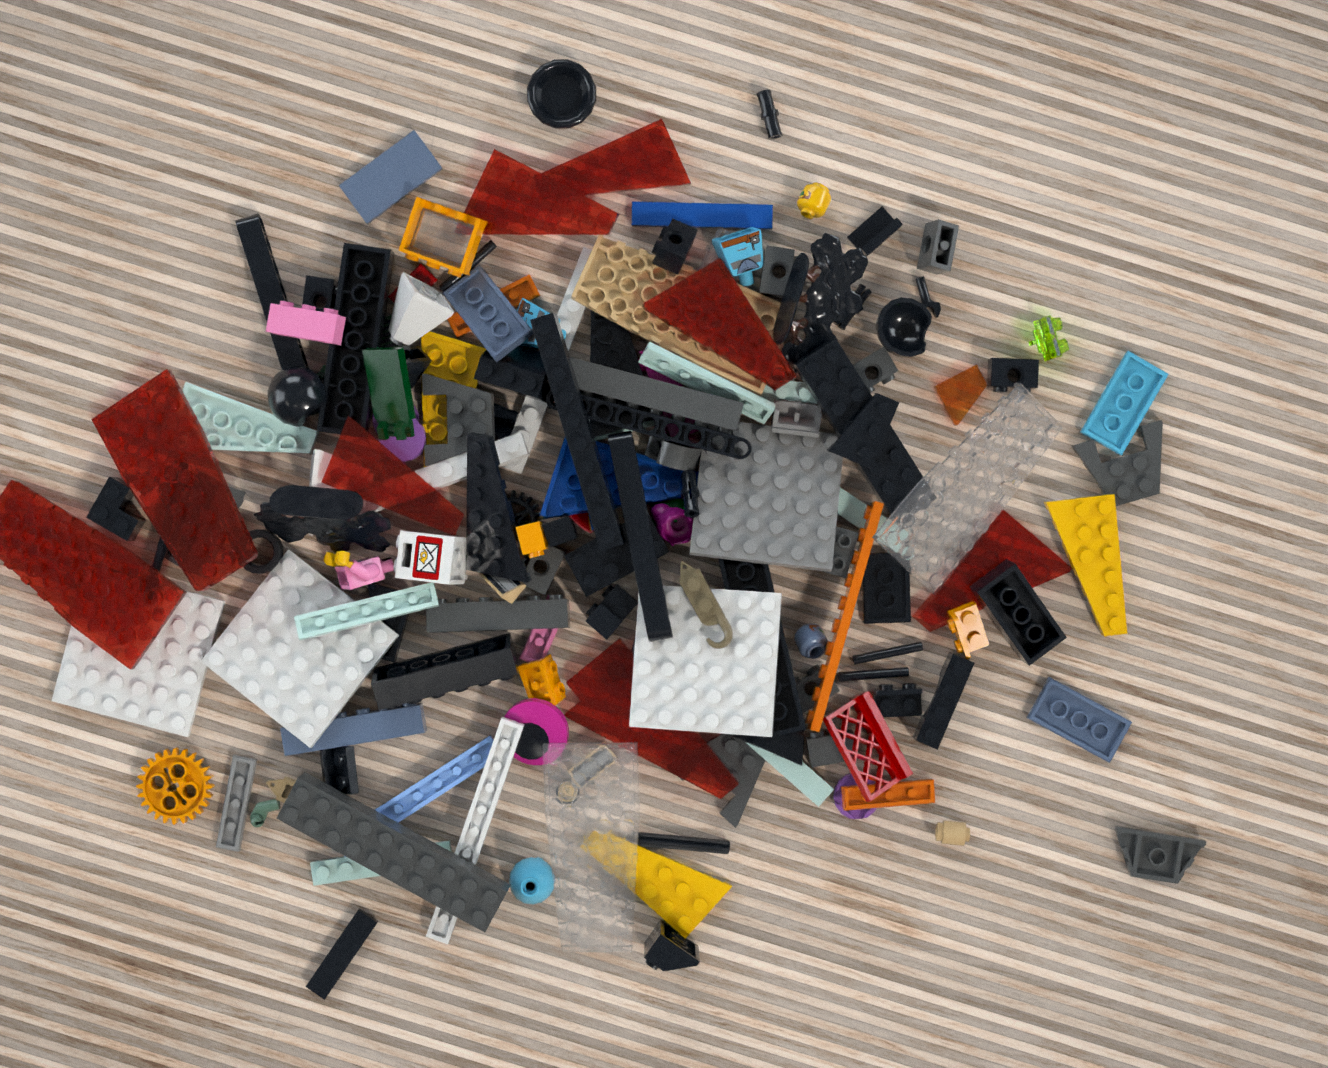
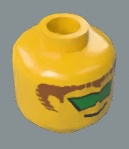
(814, 200)

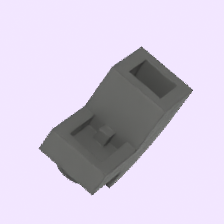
(673, 454)

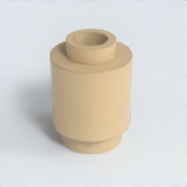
(952, 833)

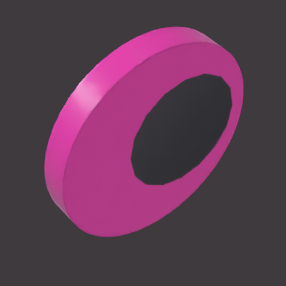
(542, 725)

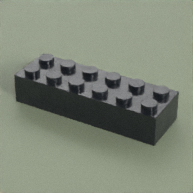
(445, 672)

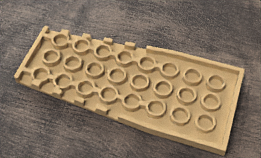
(623, 278)

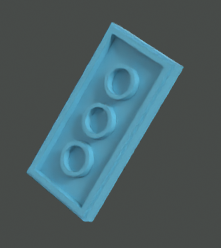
(1124, 403)

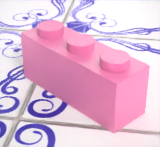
(306, 323)

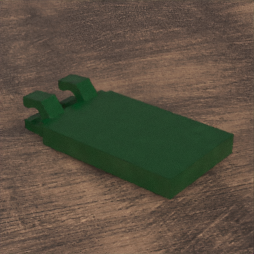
(390, 392)

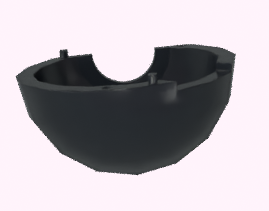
(903, 327)
(295, 394)

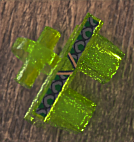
(1046, 338)

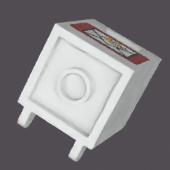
(431, 557)

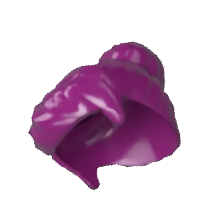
(671, 531)

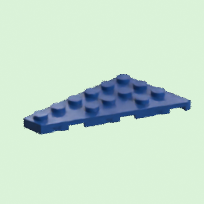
(566, 496)

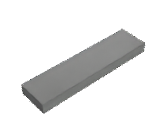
(236, 803)

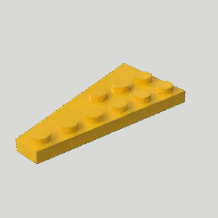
(1092, 546)
(676, 890)

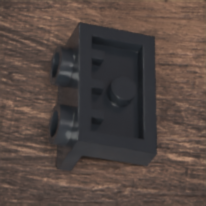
(898, 701)
(340, 769)

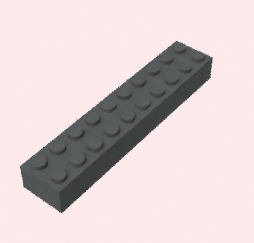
(393, 851)

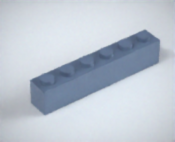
(362, 728)

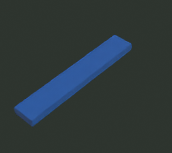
(703, 215)

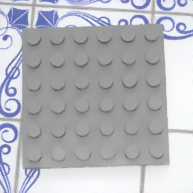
(772, 504)

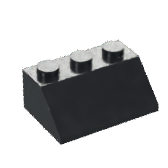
(517, 372)
(669, 949)

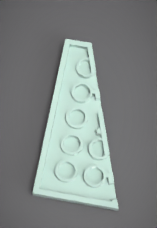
(245, 428)

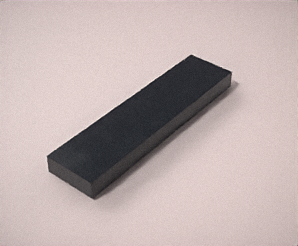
(341, 953)

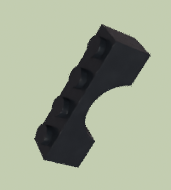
(945, 699)

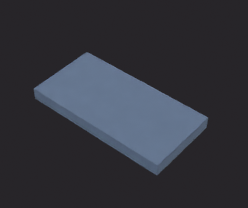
(390, 177)
(488, 313)
(1079, 719)

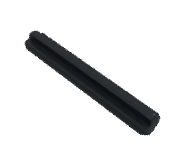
(684, 843)

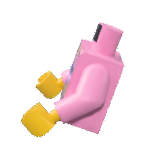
(359, 572)

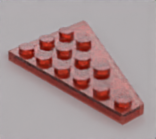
(527, 202)
(720, 318)
(1001, 541)

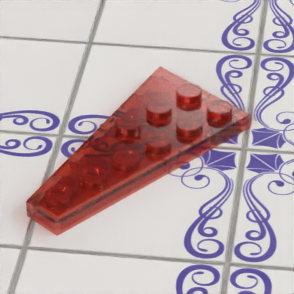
(626, 164)
(382, 478)

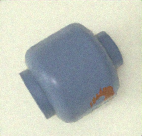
(811, 641)

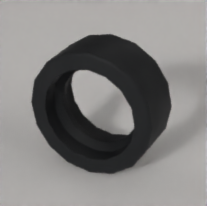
(277, 552)

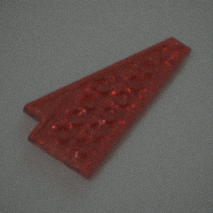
(604, 708)

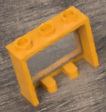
(442, 237)

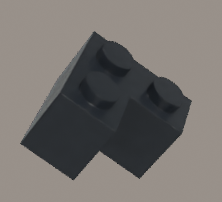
(111, 511)
(611, 611)

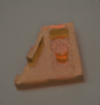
(961, 392)

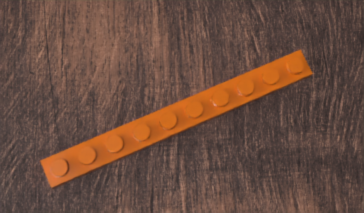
(841, 625)

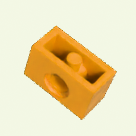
(532, 539)

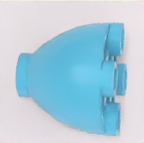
(534, 871)

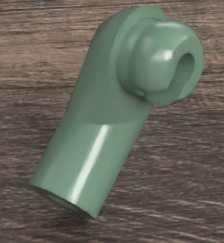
(261, 811)

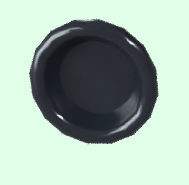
(561, 94)

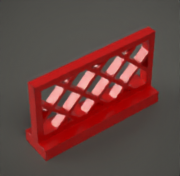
(878, 737)

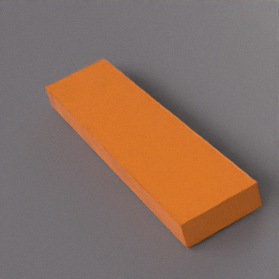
(513, 292)
(900, 794)

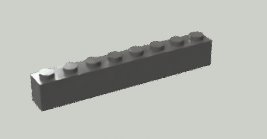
(657, 396)

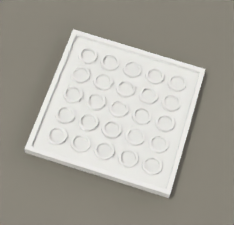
(291, 678)
(163, 685)
(703, 688)

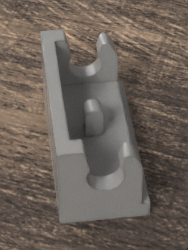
(796, 418)

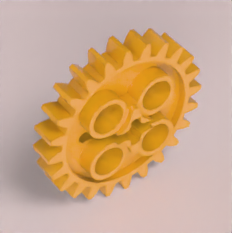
(156, 796)

